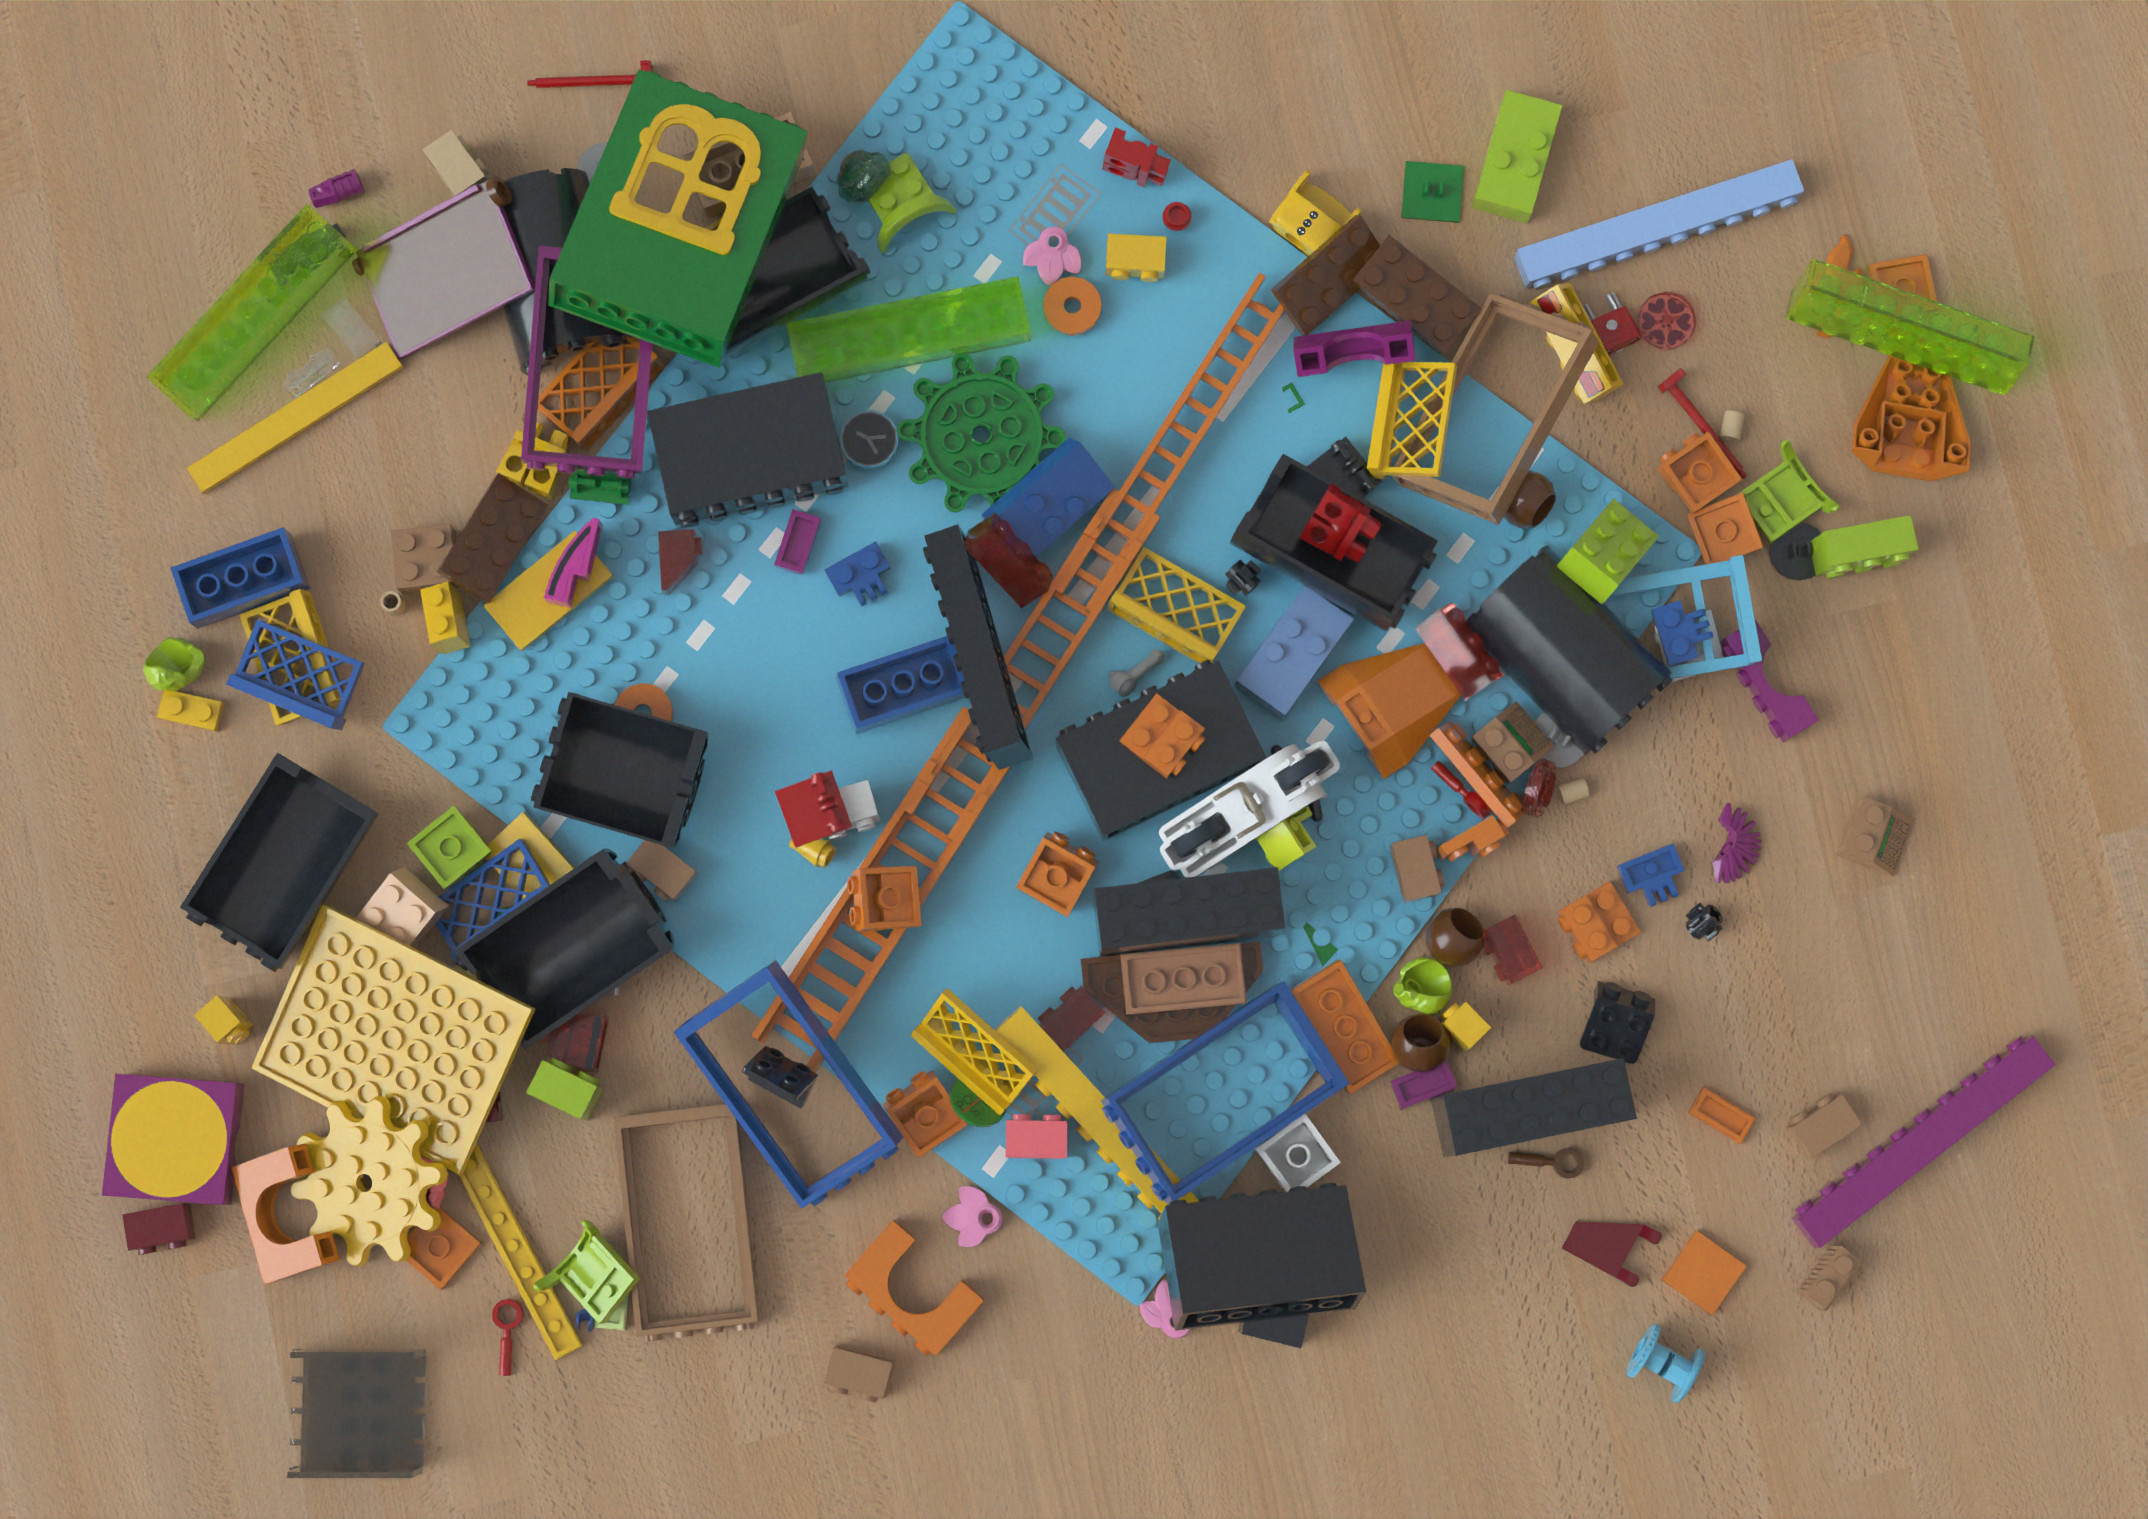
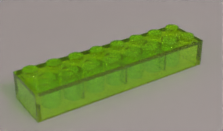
(251, 313)
(1909, 327)
(911, 331)

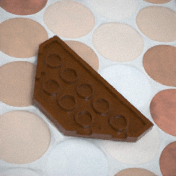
(1104, 983)

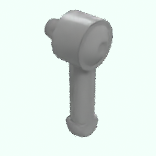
(1125, 683)

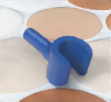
(585, 1315)

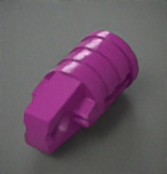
(336, 189)

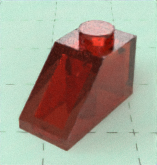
(677, 556)

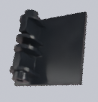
(1346, 468)

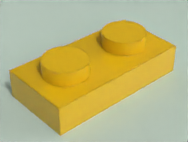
(190, 710)

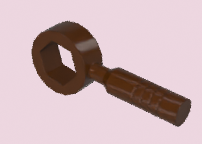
(1541, 1160)

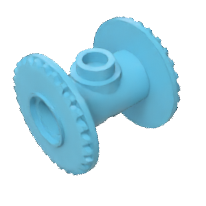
(1665, 1363)

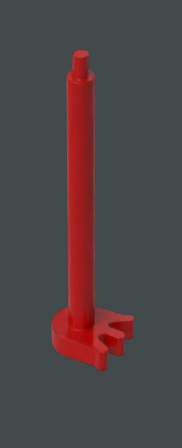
(579, 81)
(1698, 419)

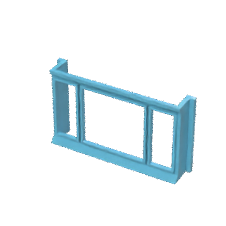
(1736, 570)

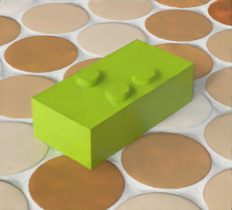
(1516, 156)

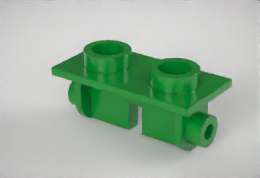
(600, 488)

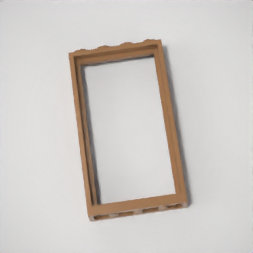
(1531, 315)
(685, 1326)

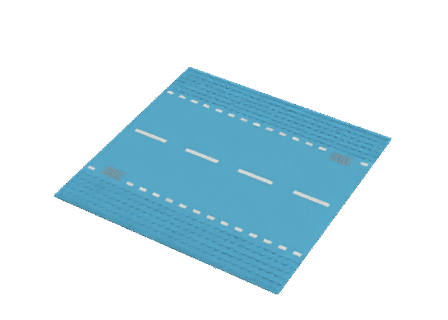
(761, 647)

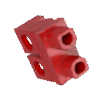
(1134, 160)
(1338, 523)

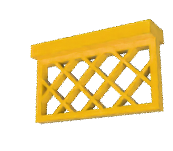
(1387, 421)
(1158, 624)
(310, 628)
(965, 1060)

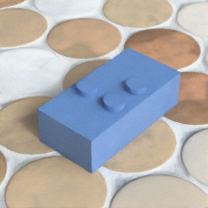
(1293, 652)

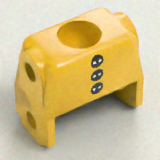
(1309, 215)

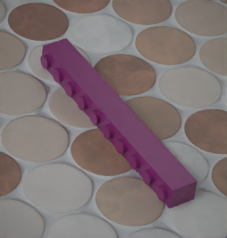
(1922, 1141)

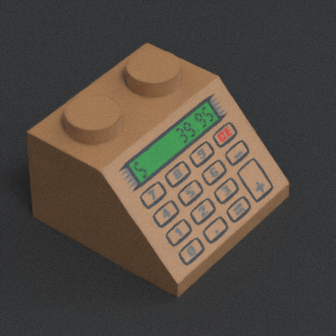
(1512, 742)
(1875, 836)

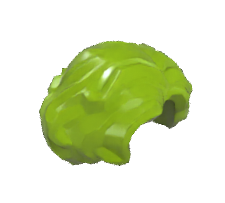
(173, 664)
(1424, 986)

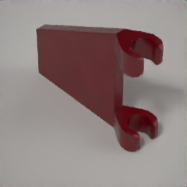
(1608, 1246)

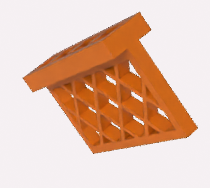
(611, 404)

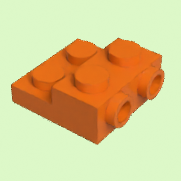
(1698, 471)
(1163, 736)
(1478, 839)
(1058, 872)
(884, 898)
(1597, 922)
(923, 1113)

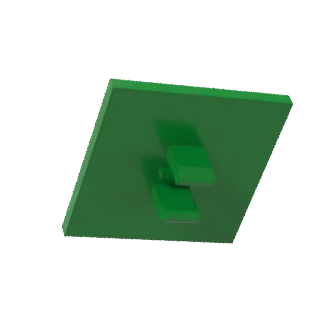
(1432, 192)

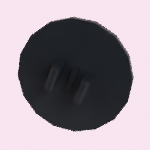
(1793, 553)

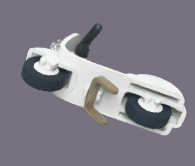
(1248, 807)

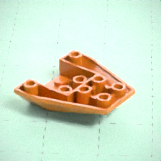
(1912, 424)
(1392, 702)

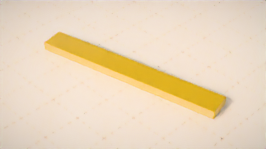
(294, 418)
(518, 1255)

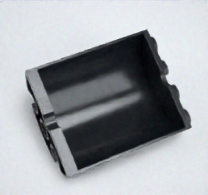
(621, 770)

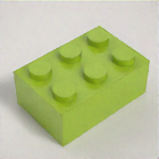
(1864, 547)
(1607, 551)

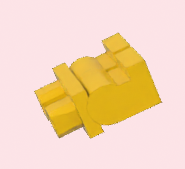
(536, 481)

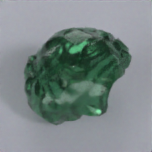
(862, 175)

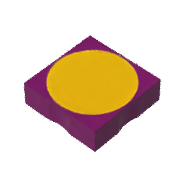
(172, 1139)

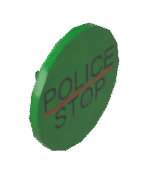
(971, 1107)

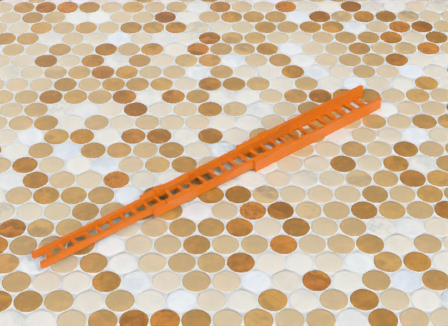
(962, 722)

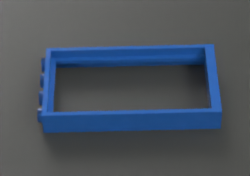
(1308, 1038)
(749, 1120)

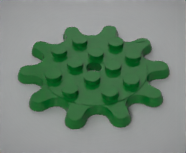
(971, 403)

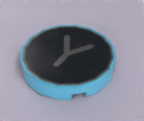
(869, 439)

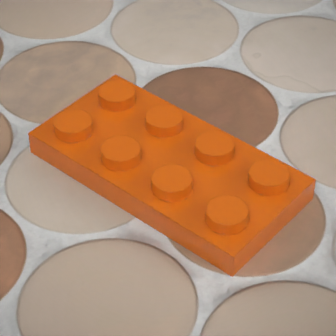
(1472, 765)
(1345, 1025)

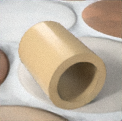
(1732, 426)
(387, 597)
(1573, 791)

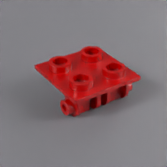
(813, 808)

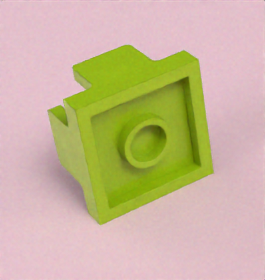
(450, 848)

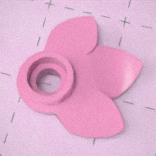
(1052, 260)
(968, 1216)
(1159, 1312)

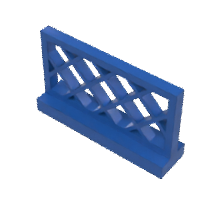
(294, 700)
(481, 872)

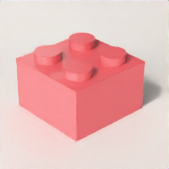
(1036, 1138)

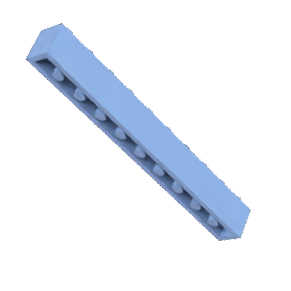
(1659, 224)

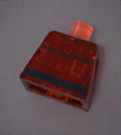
(579, 1041)

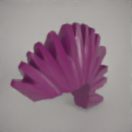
(1737, 847)

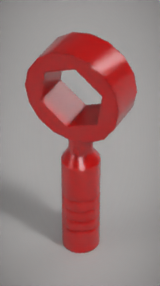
(1471, 799)
(506, 1341)

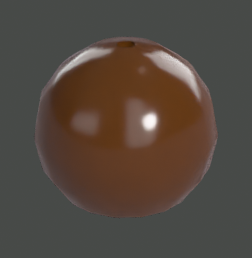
(1532, 501)
(1455, 937)
(1421, 1043)

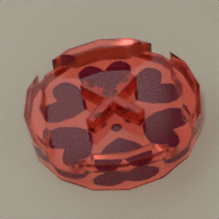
(1666, 320)
(1539, 788)

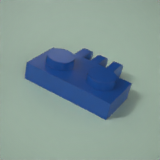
(859, 573)
(1679, 632)
(1652, 873)

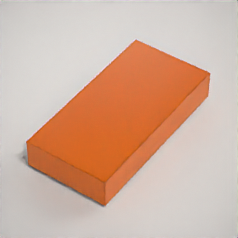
(1722, 1115)

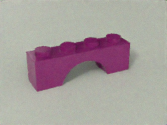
(1384, 342)
(1786, 713)

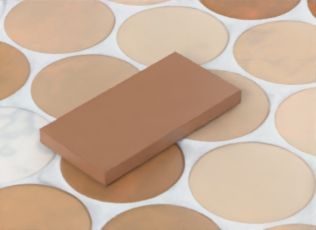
(1183, 979)

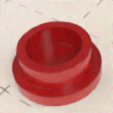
(1176, 216)

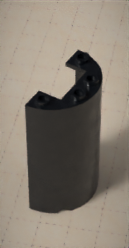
(542, 216)
(800, 270)
(1369, 588)
(1567, 651)
(278, 862)
(571, 942)

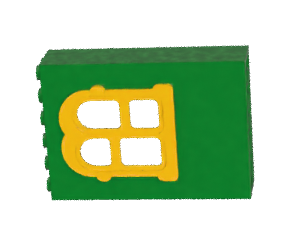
(652, 268)

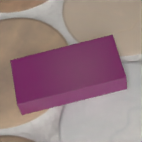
(797, 542)
(1422, 1086)

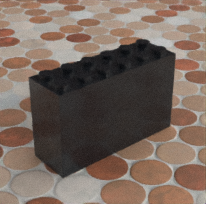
(748, 450)
(1127, 791)
(1188, 912)
(1533, 1108)
(1261, 1256)

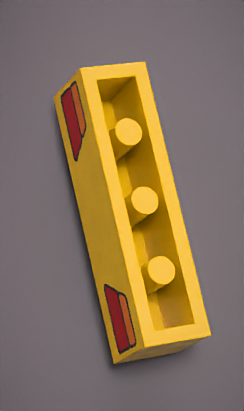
(1600, 374)

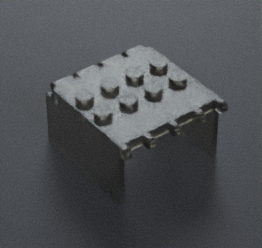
(360, 1413)

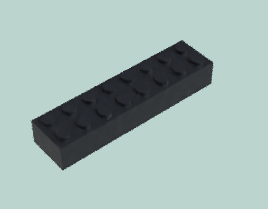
(977, 648)

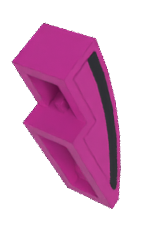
(574, 564)

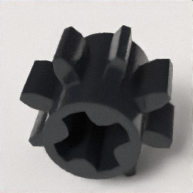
(1243, 577)
(1704, 921)

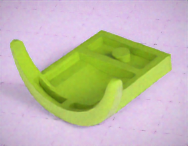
(903, 199)
(1785, 497)
(593, 1275)

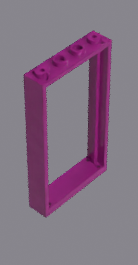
(569, 462)

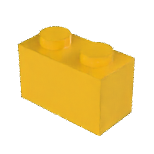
(1135, 257)
(445, 618)
(224, 1020)
(1464, 1025)

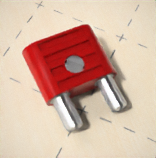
(1616, 327)

